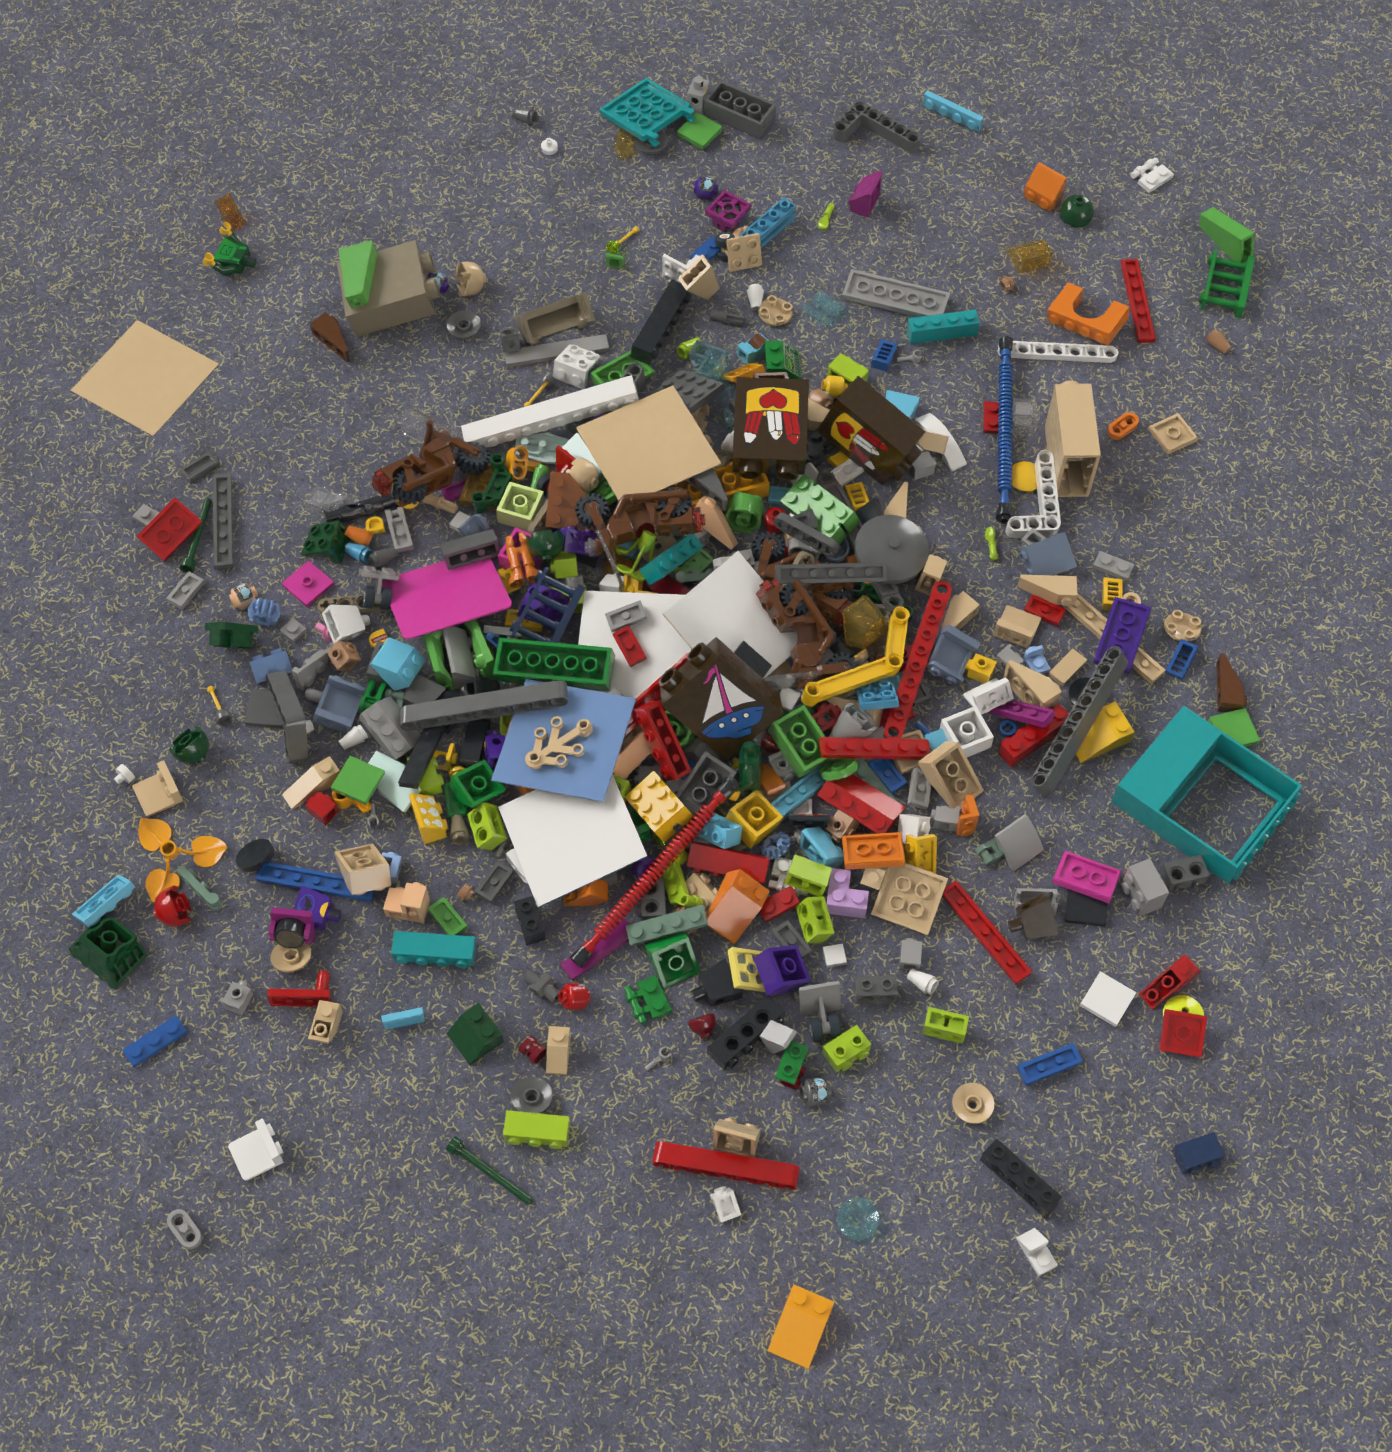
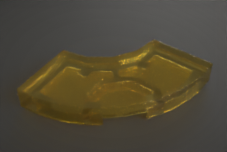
(623, 144)

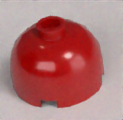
(169, 905)

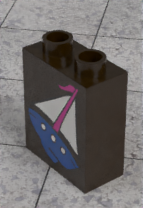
(719, 698)

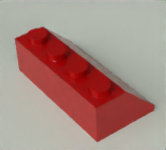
(863, 803)

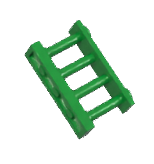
(1242, 279)

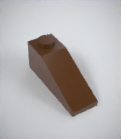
(328, 332)
(1229, 688)

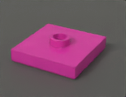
(307, 583)

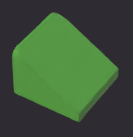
(614, 261)

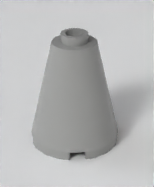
(853, 723)

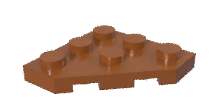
(562, 499)

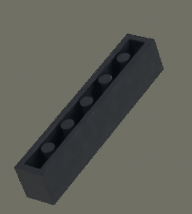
(660, 323)

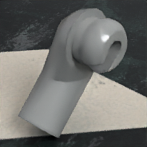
(313, 695)

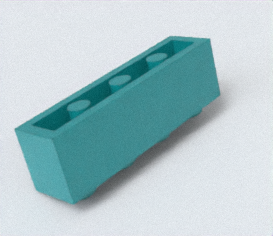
(943, 326)
(670, 558)
(433, 948)

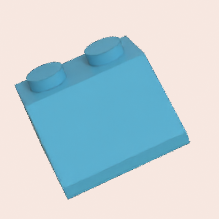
(397, 663)
(820, 848)

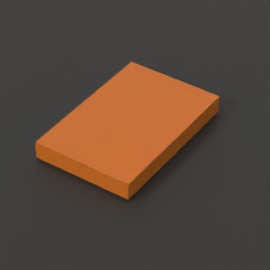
(873, 850)

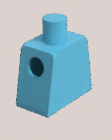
(906, 403)

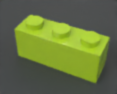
(536, 1129)

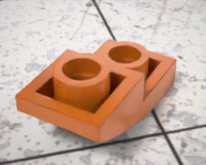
(771, 782)

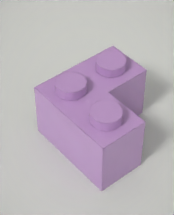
(844, 900)

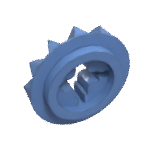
(769, 850)

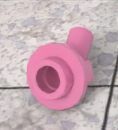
(325, 633)

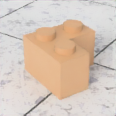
(407, 902)

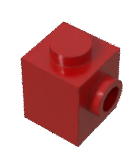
(322, 807)

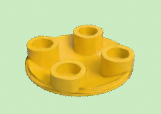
(1024, 476)

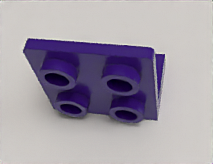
(575, 540)
(542, 608)

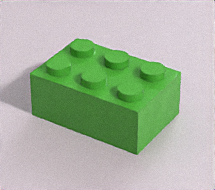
(798, 740)

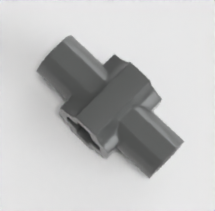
(542, 986)

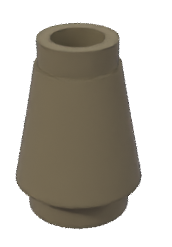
(459, 832)

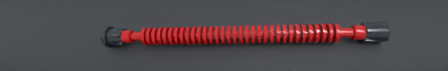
(688, 833)

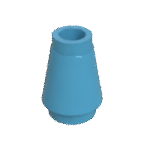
(359, 552)

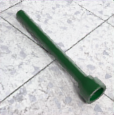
(188, 562)
(456, 1147)

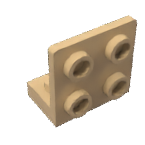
(1017, 626)
(157, 791)

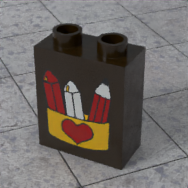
(770, 427)
(872, 432)

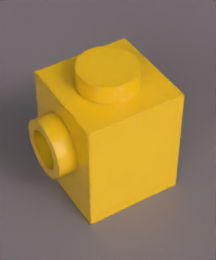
(980, 668)

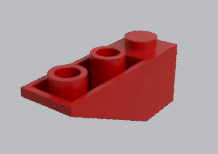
(1170, 981)

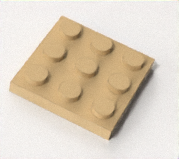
(909, 897)

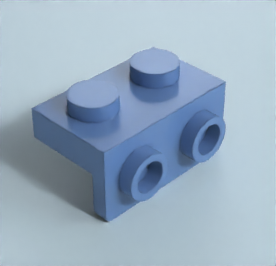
(275, 662)

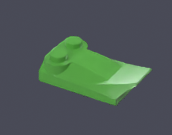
(616, 369)
(434, 646)
(484, 654)

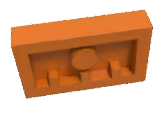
(967, 817)

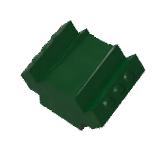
(109, 950)

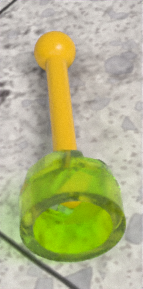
(614, 246)

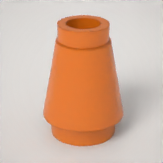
(358, 535)

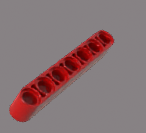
(725, 1164)

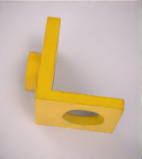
(451, 757)

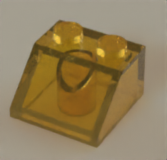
(1029, 255)
(863, 623)

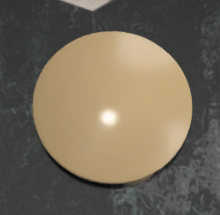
(775, 311)
(1182, 626)

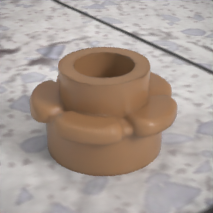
(1007, 283)
(465, 892)

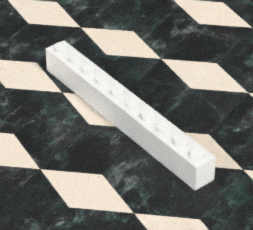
(552, 413)

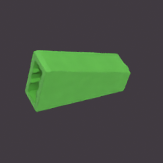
(1228, 234)
(357, 271)

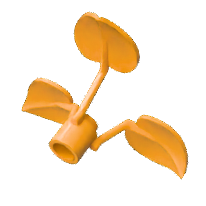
(157, 834)

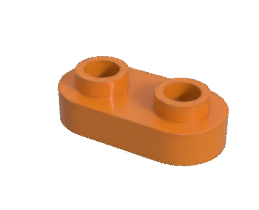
(1121, 426)

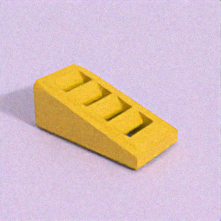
(864, 498)
(1107, 604)

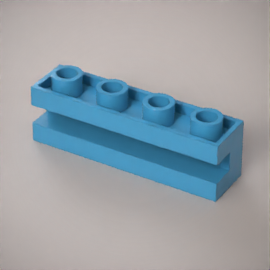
(772, 221)

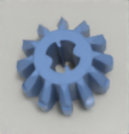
(264, 612)

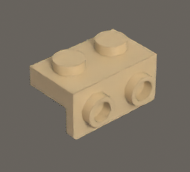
(700, 886)

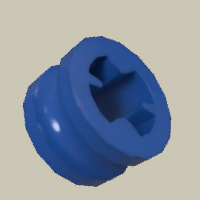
(1007, 723)

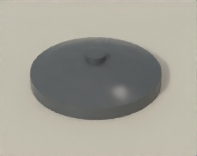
(895, 542)

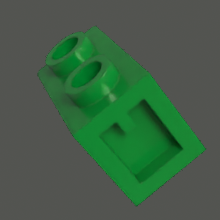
(792, 1062)

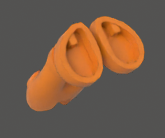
(517, 578)

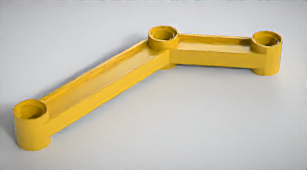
(868, 673)

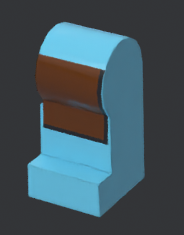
(752, 348)

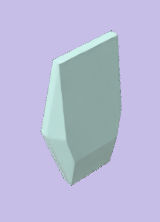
(541, 447)
(389, 784)

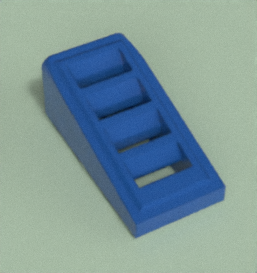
(880, 363)
(1188, 647)

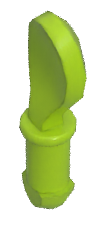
(823, 222)
(990, 537)

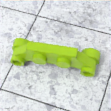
(676, 885)

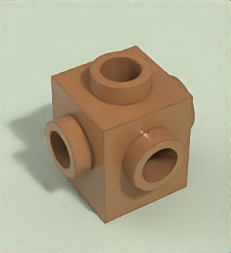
(344, 656)
(841, 825)

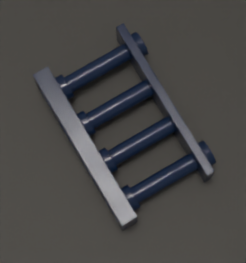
(566, 610)

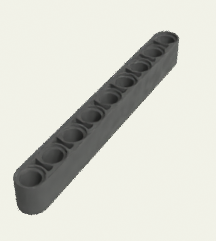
(483, 705)
(1079, 721)

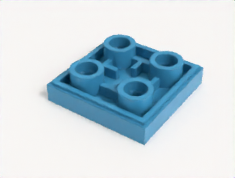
(877, 696)

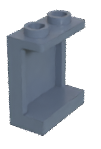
(1048, 556)
(951, 654)
(338, 704)

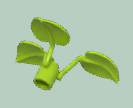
(645, 543)

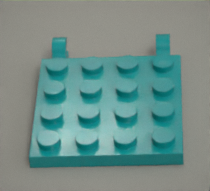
(646, 110)

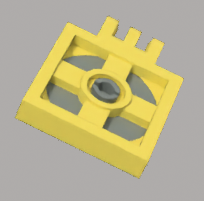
(744, 970)

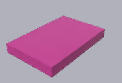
(1087, 877)

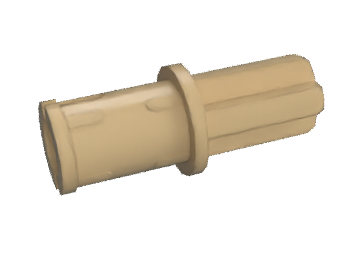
(440, 503)

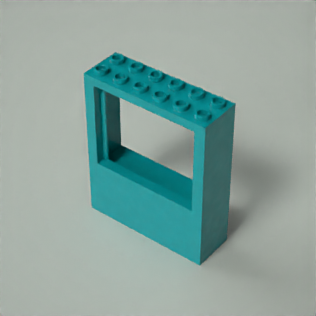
(1177, 764)

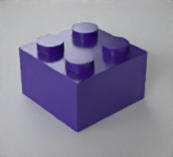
(782, 969)

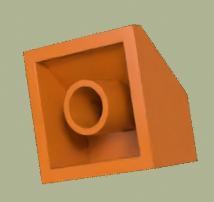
(1045, 187)

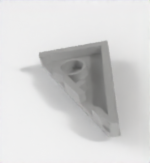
(311, 667)

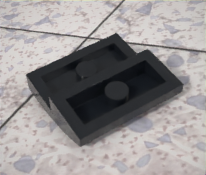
(808, 820)

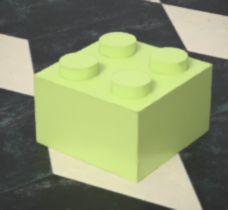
(519, 505)

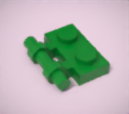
(653, 997)

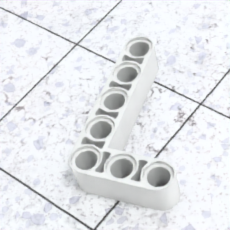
(1045, 501)

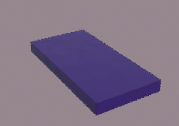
(1123, 629)

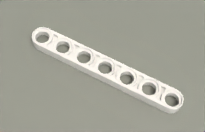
(1066, 349)

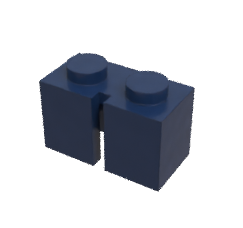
(1198, 1153)

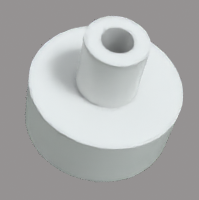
(549, 146)
(123, 774)

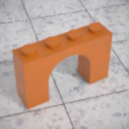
(1101, 329)

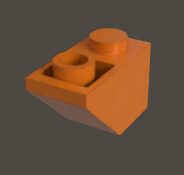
(588, 895)

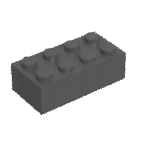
(740, 109)

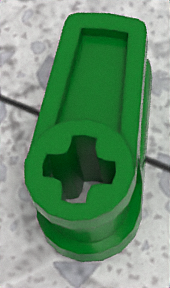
(368, 699)

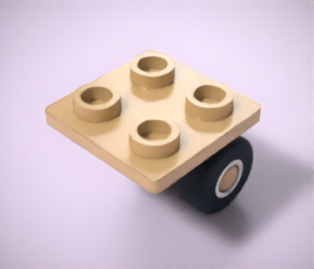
(740, 251)

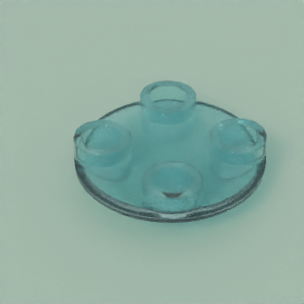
(858, 1218)

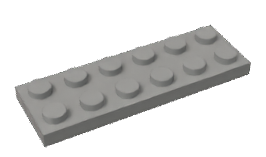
(894, 295)

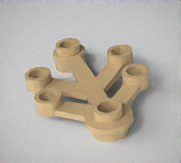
(556, 745)

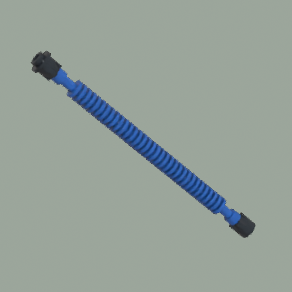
(1005, 411)

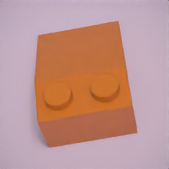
(735, 905)

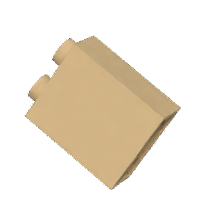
(1073, 438)

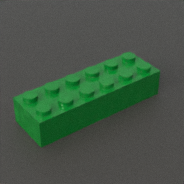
(548, 661)

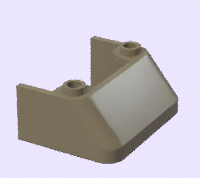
(554, 318)

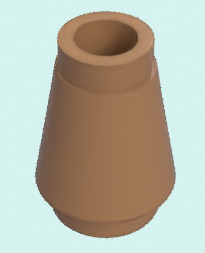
(1218, 341)

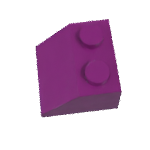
(866, 194)

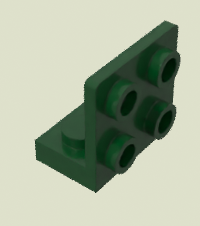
(328, 540)

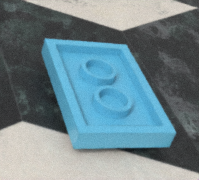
(104, 901)

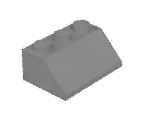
(459, 656)
(384, 725)

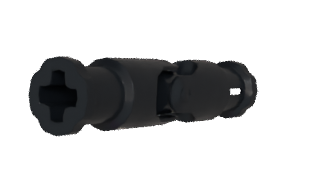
(353, 511)

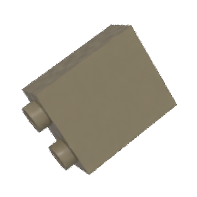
(397, 292)

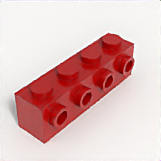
(1031, 738)
(662, 740)
(720, 861)

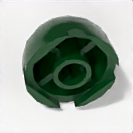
(1077, 211)
(545, 544)
(190, 746)

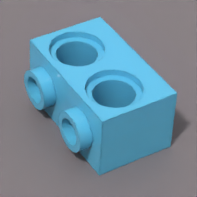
(721, 832)

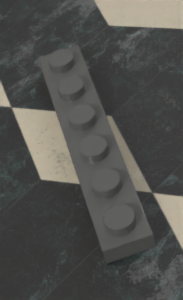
(223, 521)
(831, 573)

